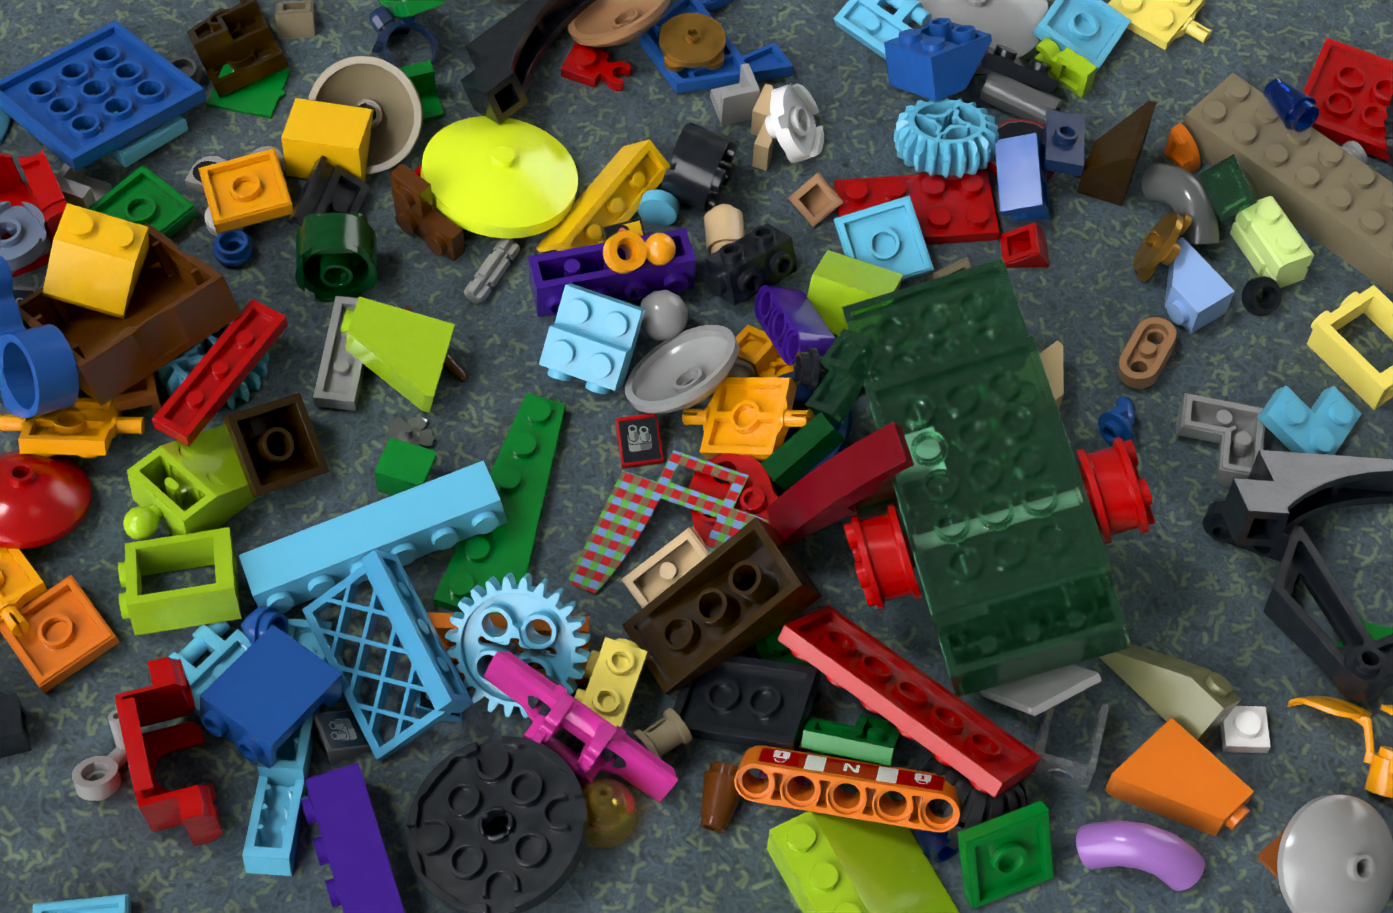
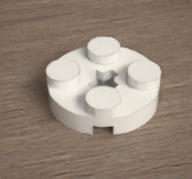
(794, 122)

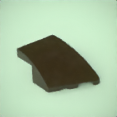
(238, 39)

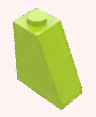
(399, 347)

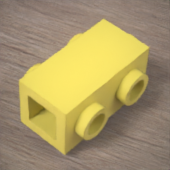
(613, 679)

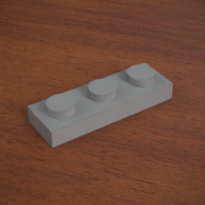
(339, 371)

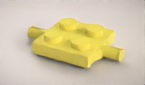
(1163, 19)

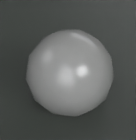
(664, 315)

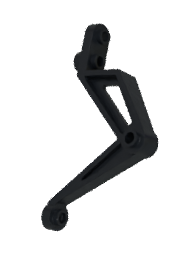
(1360, 666)

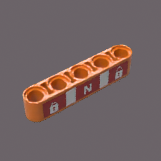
(828, 798)

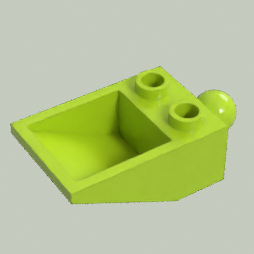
(187, 486)

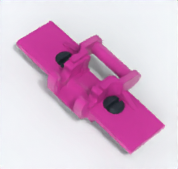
(605, 746)

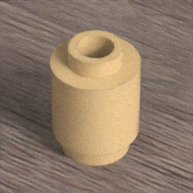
(723, 226)

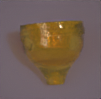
(611, 812)

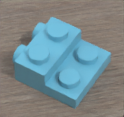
(592, 339)

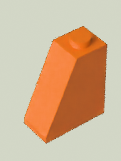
(1181, 782)

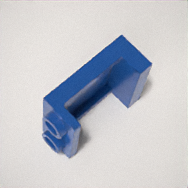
(268, 695)

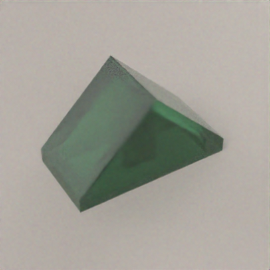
(1229, 187)

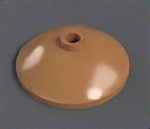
(616, 21)

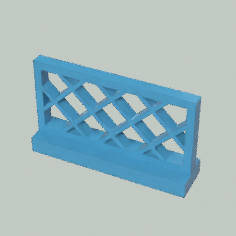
(419, 641)

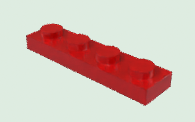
(219, 372)

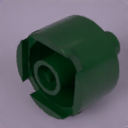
(336, 255)

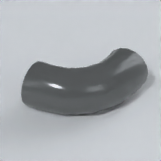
(1184, 195)

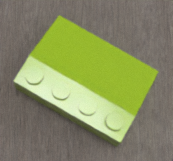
(855, 866)

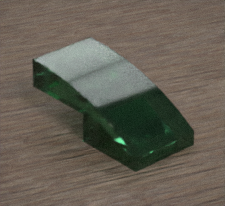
(847, 366)

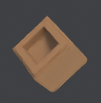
(815, 199)

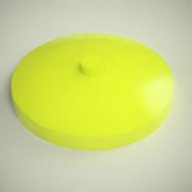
(500, 177)

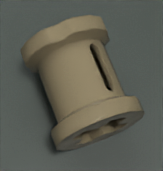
(664, 734)

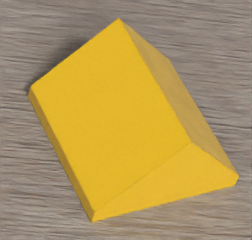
(328, 131)

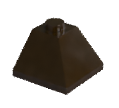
(1115, 157)
(276, 444)

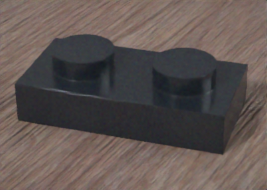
(1034, 74)

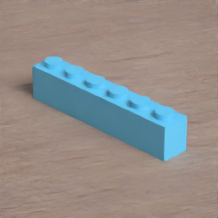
(404, 524)

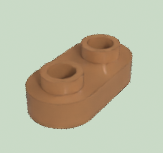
(1145, 355)

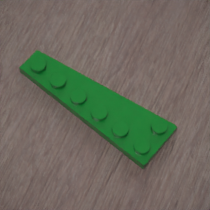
(521, 481)

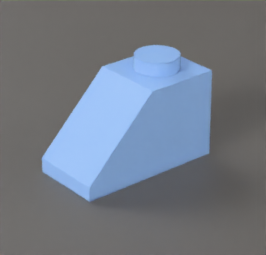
(1195, 290)

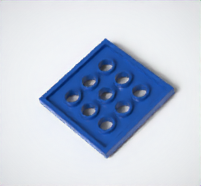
(104, 131)

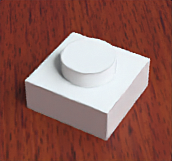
(1246, 730)

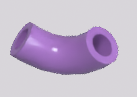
(1140, 848)

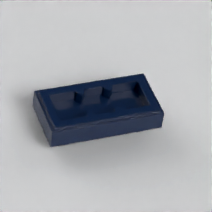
(1063, 142)

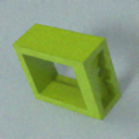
(181, 606)

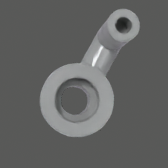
(100, 775)

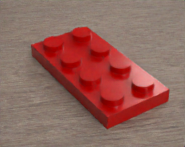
(945, 208)

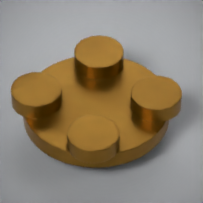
(692, 42)
(1160, 244)

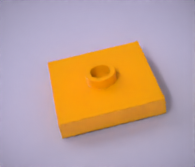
(246, 190)

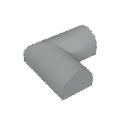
(1225, 423)

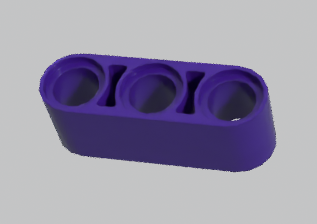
(791, 322)

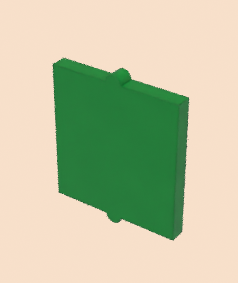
(255, 98)

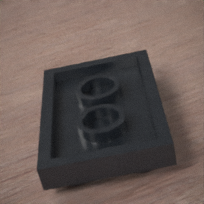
(750, 702)

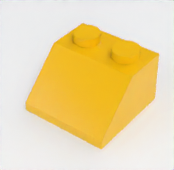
(95, 260)

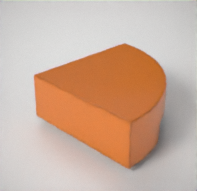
(1182, 149)

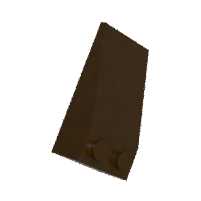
(722, 606)

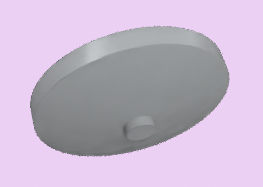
(1006, 20)

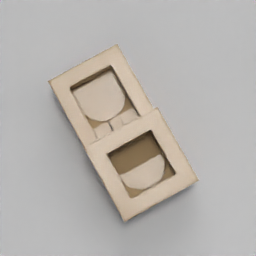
(764, 143)

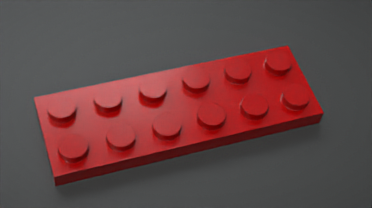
(910, 700)

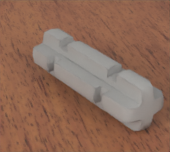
(491, 270)

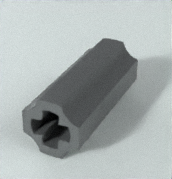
(1018, 98)

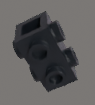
(750, 263)

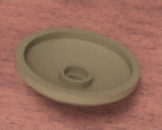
(389, 91)

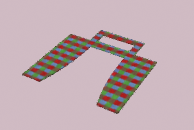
(633, 505)

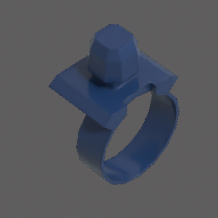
(384, 21)

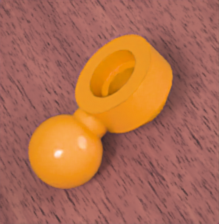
(657, 249)

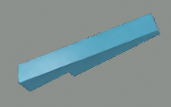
(277, 802)

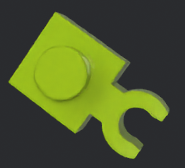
(1069, 67)

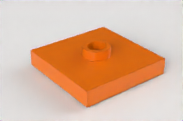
(62, 634)

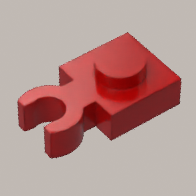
(592, 65)

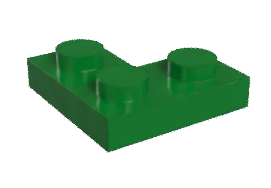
(868, 741)

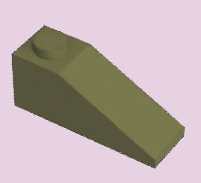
(1176, 688)

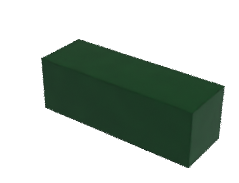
(802, 451)

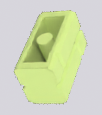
(1271, 242)

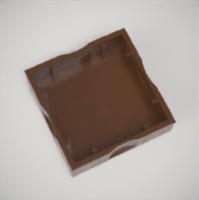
(170, 311)

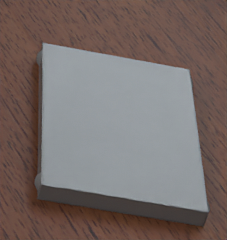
(1043, 690)

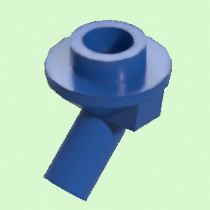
(1118, 421)

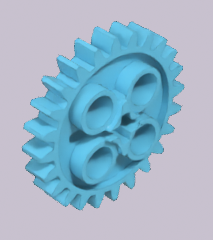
(520, 606)

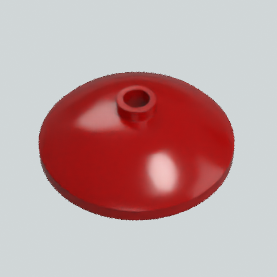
(40, 499)

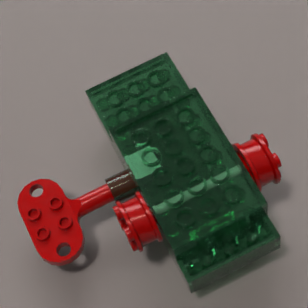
(994, 491)

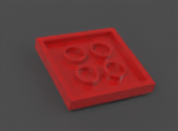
(1352, 96)

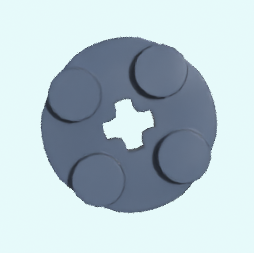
(29, 233)

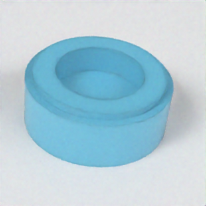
(658, 207)

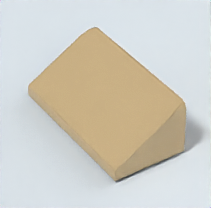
(666, 566)

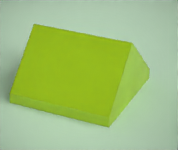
(846, 281)

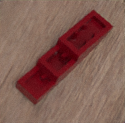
(839, 483)

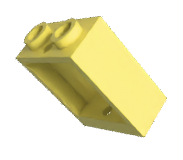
(1343, 358)

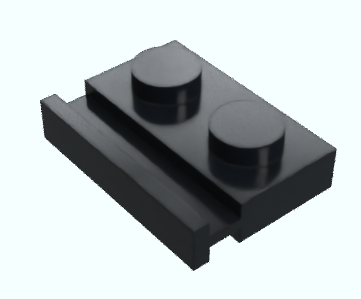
(329, 191)

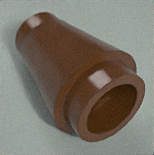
(719, 797)

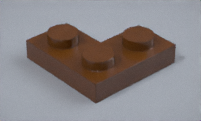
(416, 214)

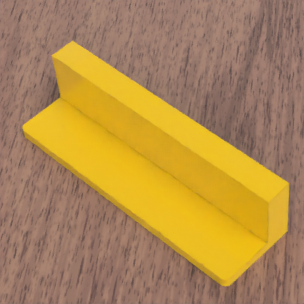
(609, 198)

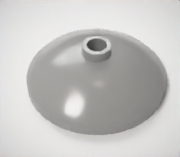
(682, 370)
(1322, 856)

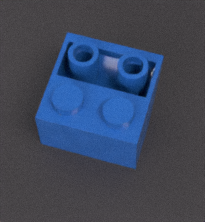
(935, 58)

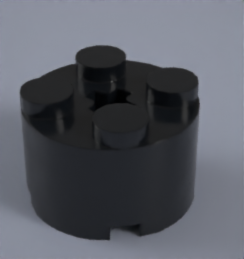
(700, 166)

